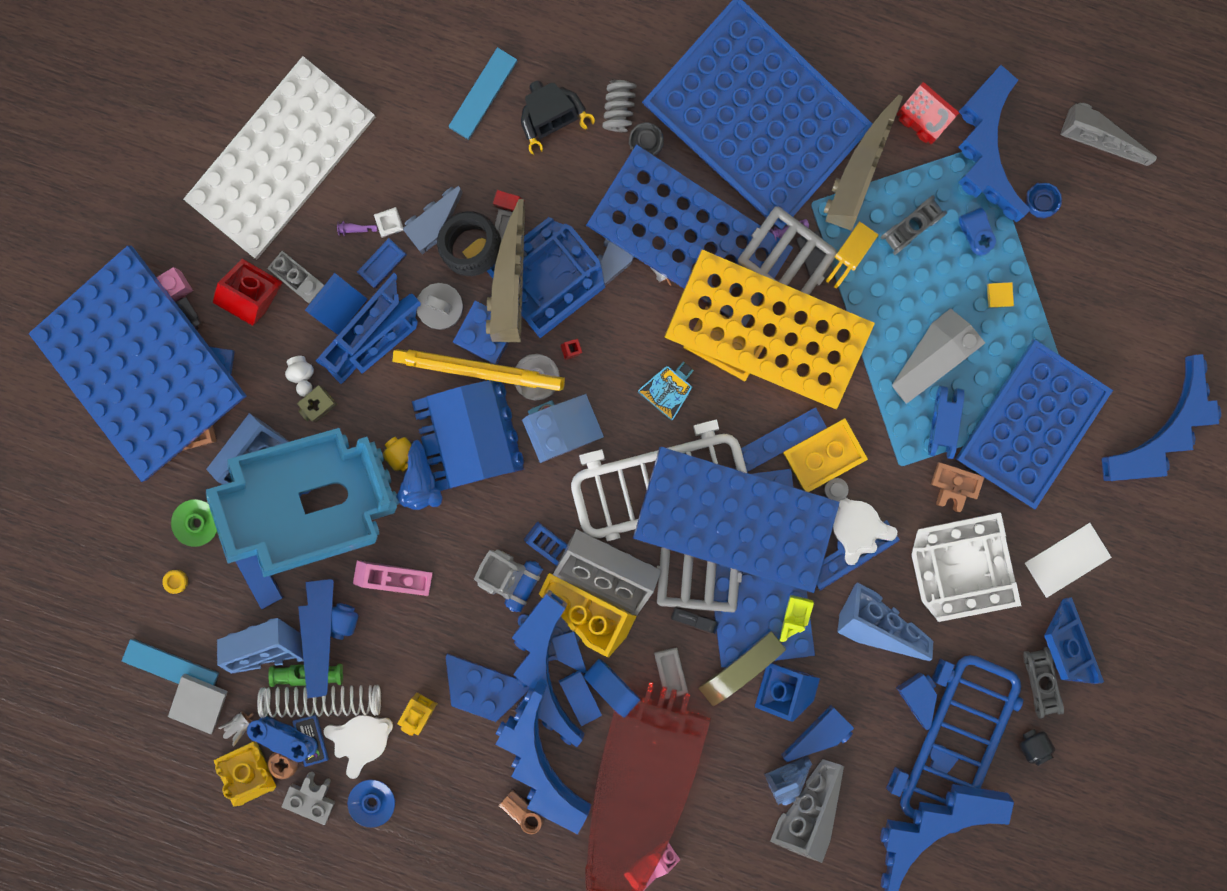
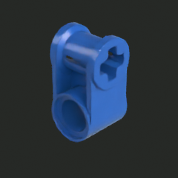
(976, 228)

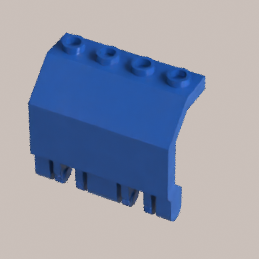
(470, 433)

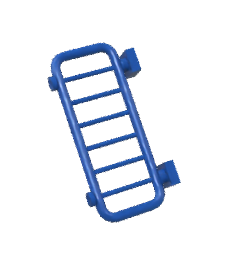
(945, 673)

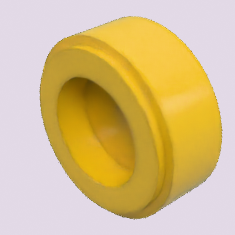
(175, 581)

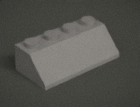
(607, 572)

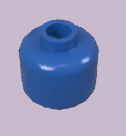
(343, 621)

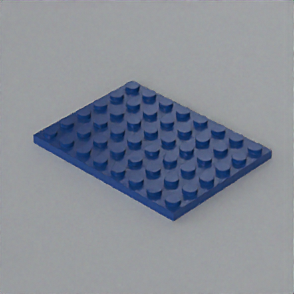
(757, 112)
(137, 363)

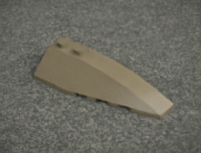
(859, 171)
(508, 282)

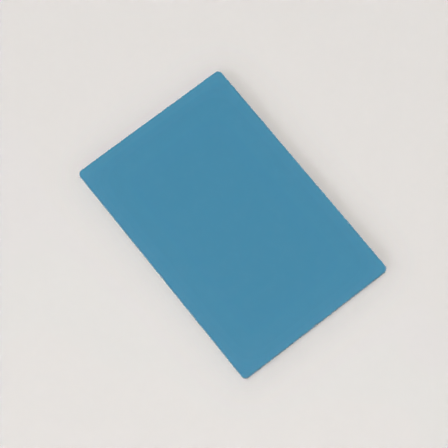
(925, 281)

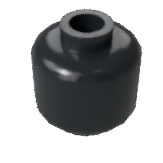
(1037, 747)

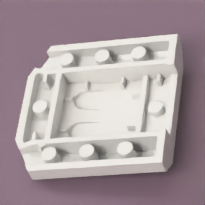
(965, 568)

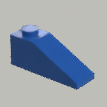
(823, 733)

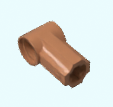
(517, 808)

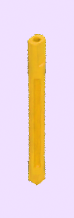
(478, 369)

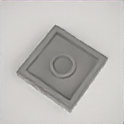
(197, 703)

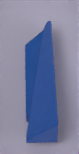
(361, 326)
(386, 336)
(315, 635)

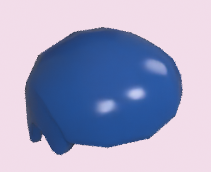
(1043, 200)

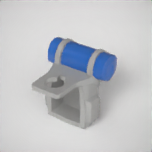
(510, 579)

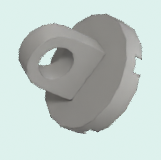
(440, 306)

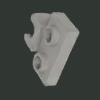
(310, 800)

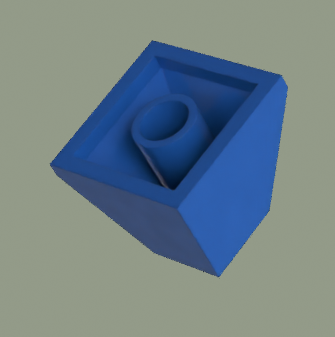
(786, 691)

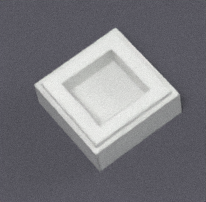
(389, 222)

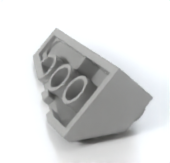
(1096, 130)
(941, 349)
(811, 818)

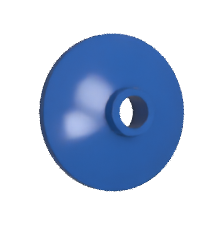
(362, 811)

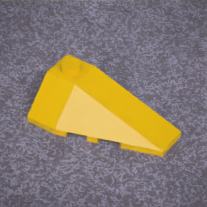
(592, 618)

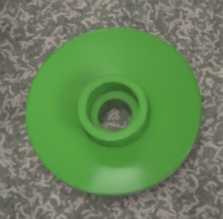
(183, 523)

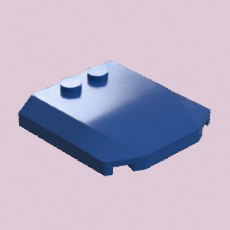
(557, 275)

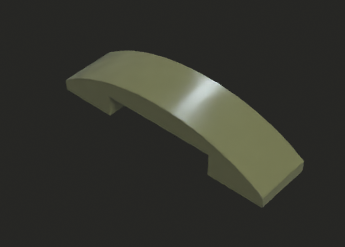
(742, 669)

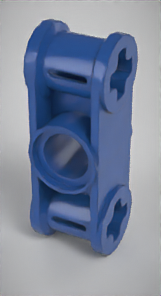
(282, 738)

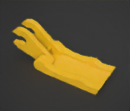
(853, 250)

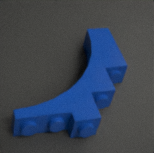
(981, 146)
(1176, 435)
(535, 637)
(547, 793)
(963, 808)

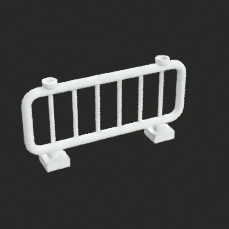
(594, 459)

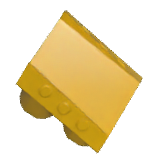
(244, 774)

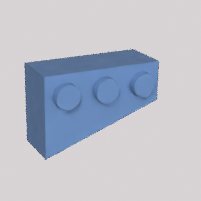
(259, 645)

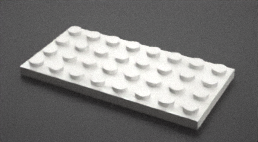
(279, 157)

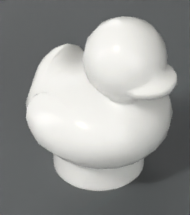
(299, 372)

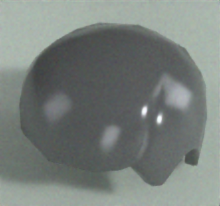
(647, 137)

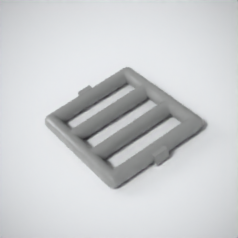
(794, 226)
(685, 601)

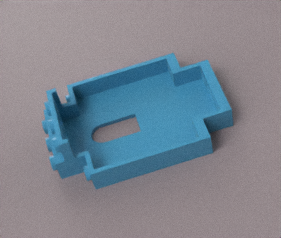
(263, 507)

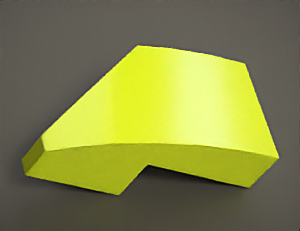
(796, 616)

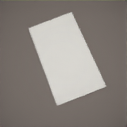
(1068, 560)

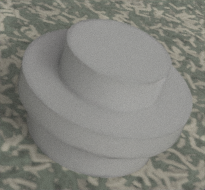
(836, 489)

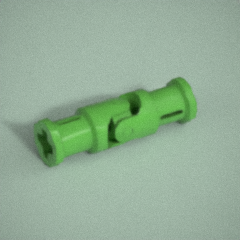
(291, 674)

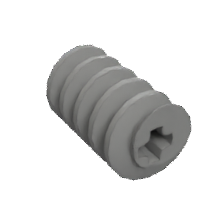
(618, 105)

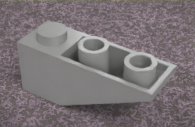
(296, 277)

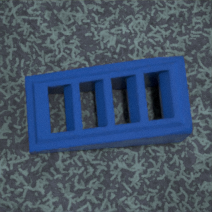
(534, 532)

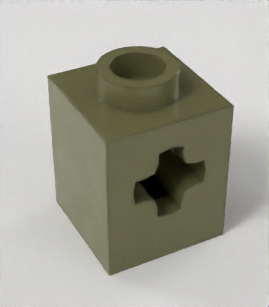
(326, 404)

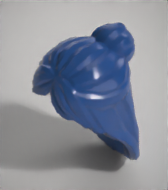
(419, 482)

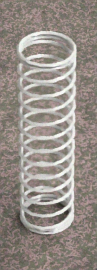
(374, 704)

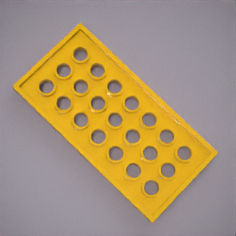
(794, 301)

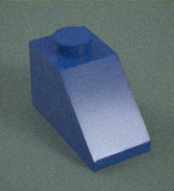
(920, 697)

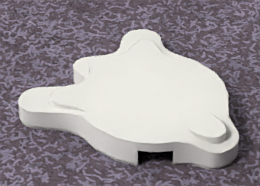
(858, 528)
(360, 740)

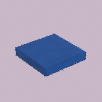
(336, 304)

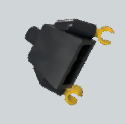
(550, 110)

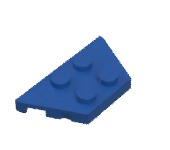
(1071, 646)
(481, 688)

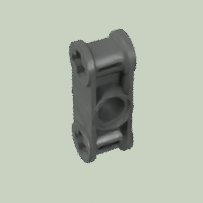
(902, 234)
(1050, 694)

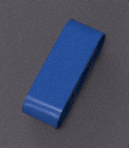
(611, 688)

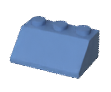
(248, 438)

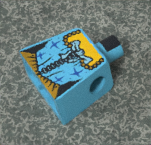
(668, 389)

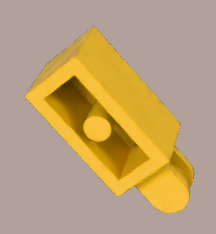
(416, 714)

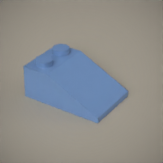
(562, 428)

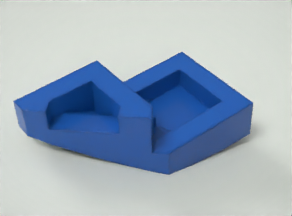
(569, 651)

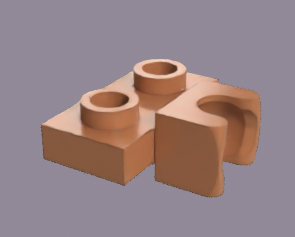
(955, 485)

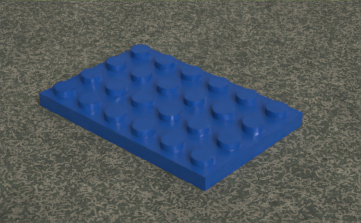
(1034, 424)

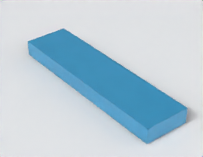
(483, 93)
(165, 664)

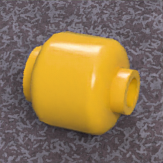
(397, 453)

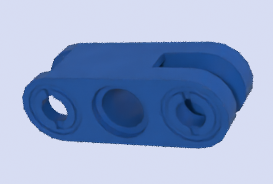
(946, 421)

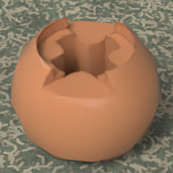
(277, 771)

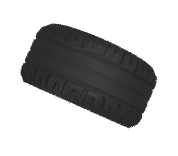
(457, 225)

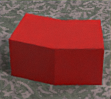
(505, 201)
(566, 351)

